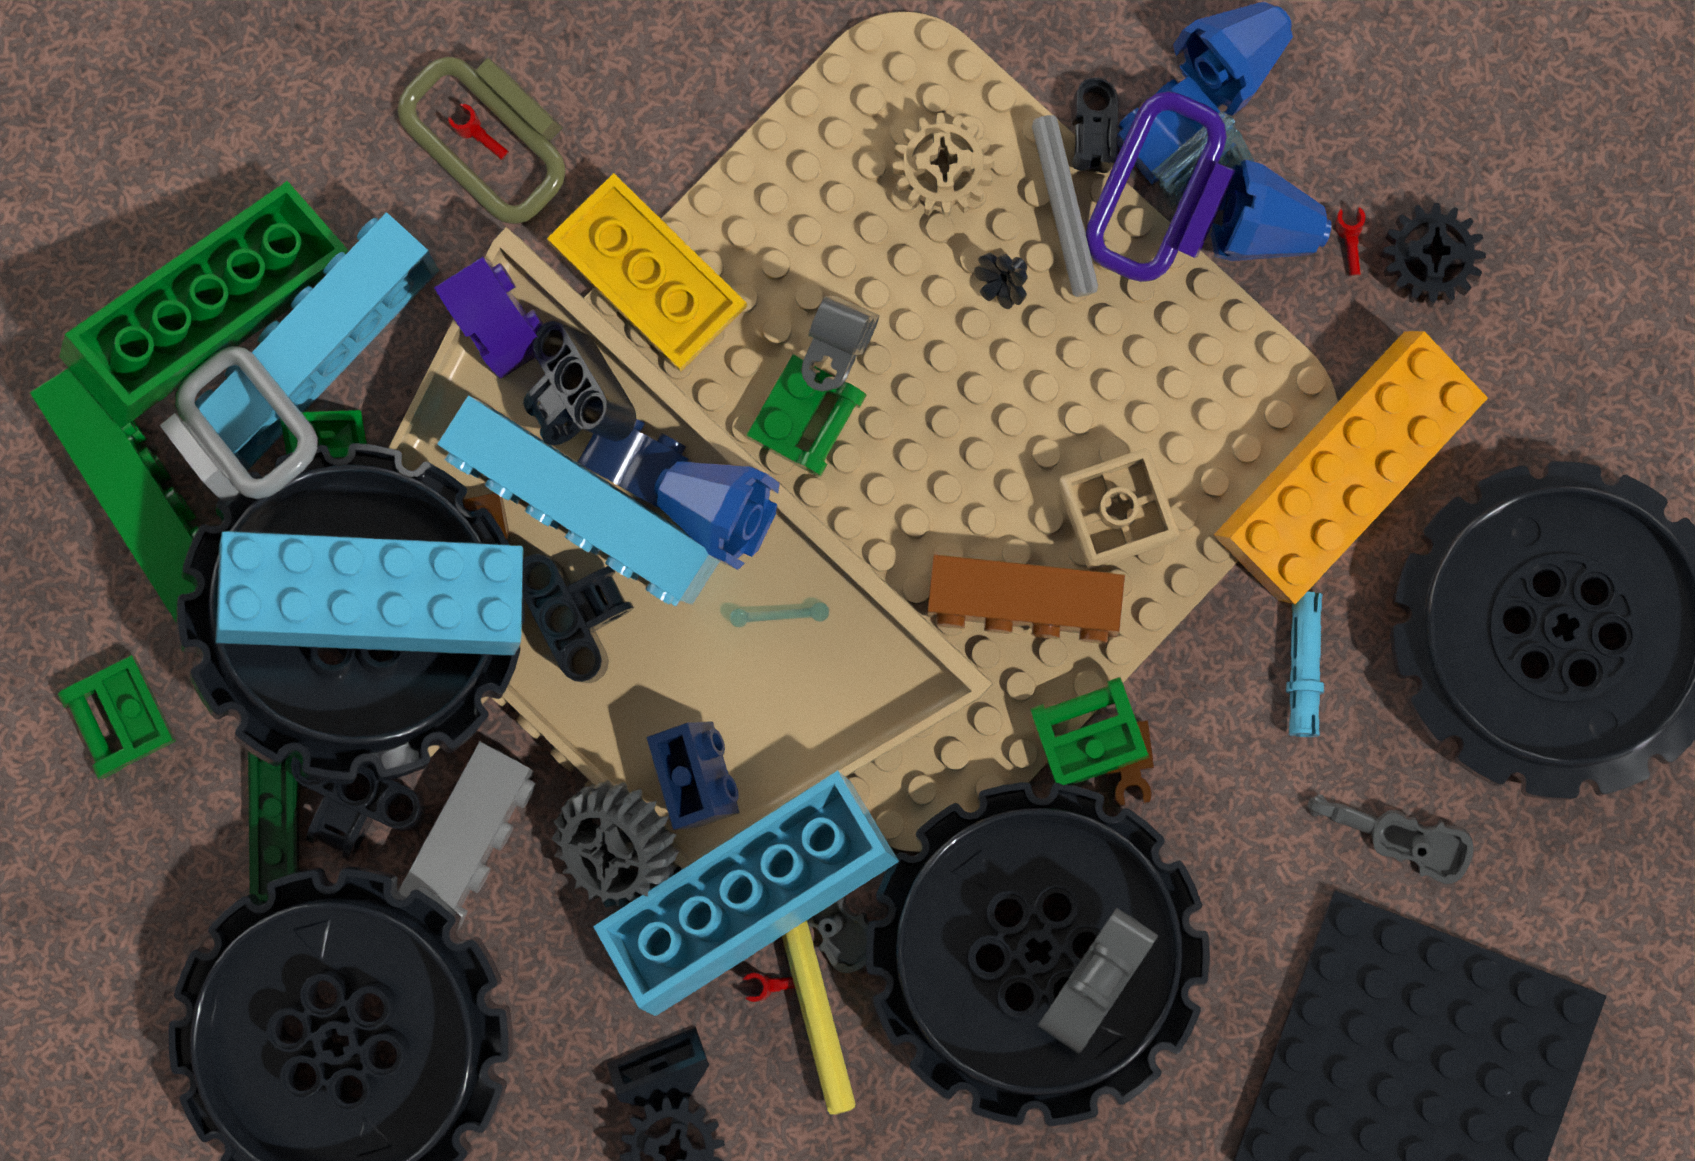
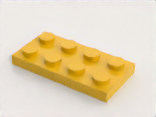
(647, 272)

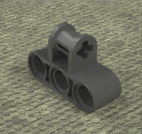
(838, 332)
(1098, 980)

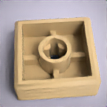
(1133, 482)

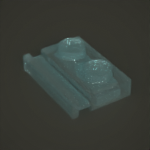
(1178, 167)

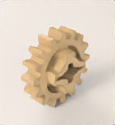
(925, 166)

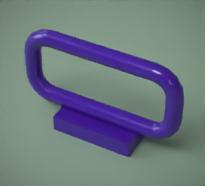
(1197, 206)

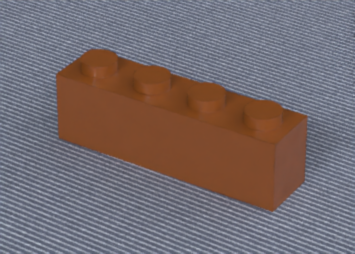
(1025, 597)

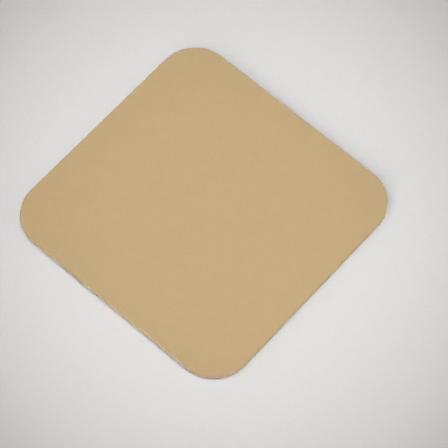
(977, 401)

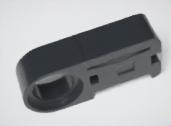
(1095, 130)

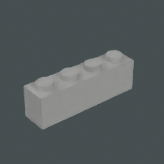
(470, 828)

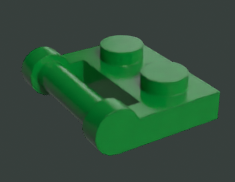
(792, 409)
(130, 710)
(1094, 747)

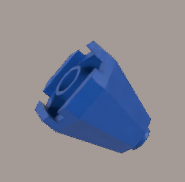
(1234, 52)
(1267, 218)
(719, 506)

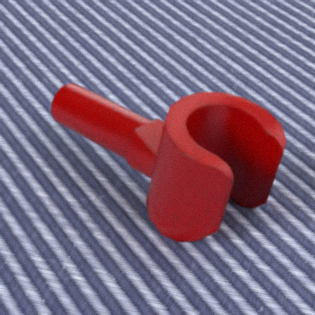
(474, 129)
(1350, 235)
(769, 985)

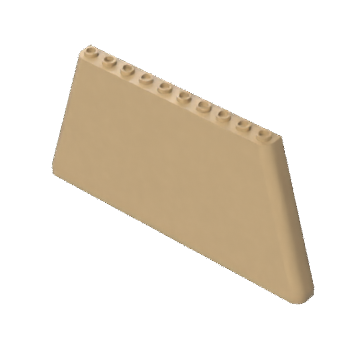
(781, 692)

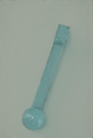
(818, 612)

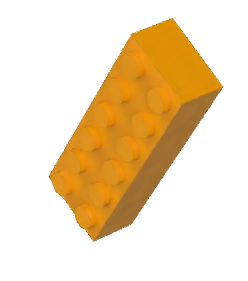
(1350, 466)

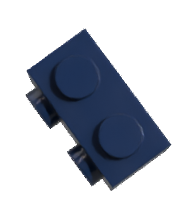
(693, 774)

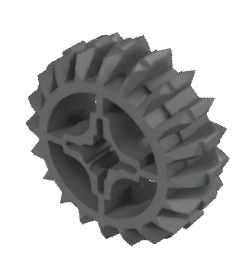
(626, 837)

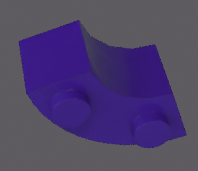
(491, 315)

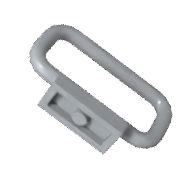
(210, 454)

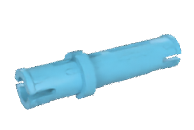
(1305, 666)

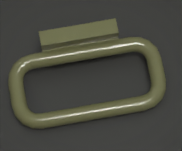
(513, 108)

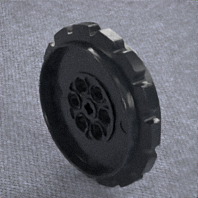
(1471, 665)
(362, 707)
(944, 914)
(361, 942)

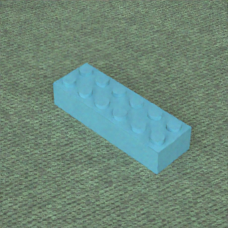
(321, 334)
(578, 499)
(369, 593)
(745, 894)

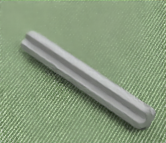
(1064, 206)

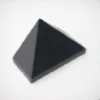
(661, 1069)

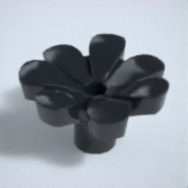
(1003, 278)

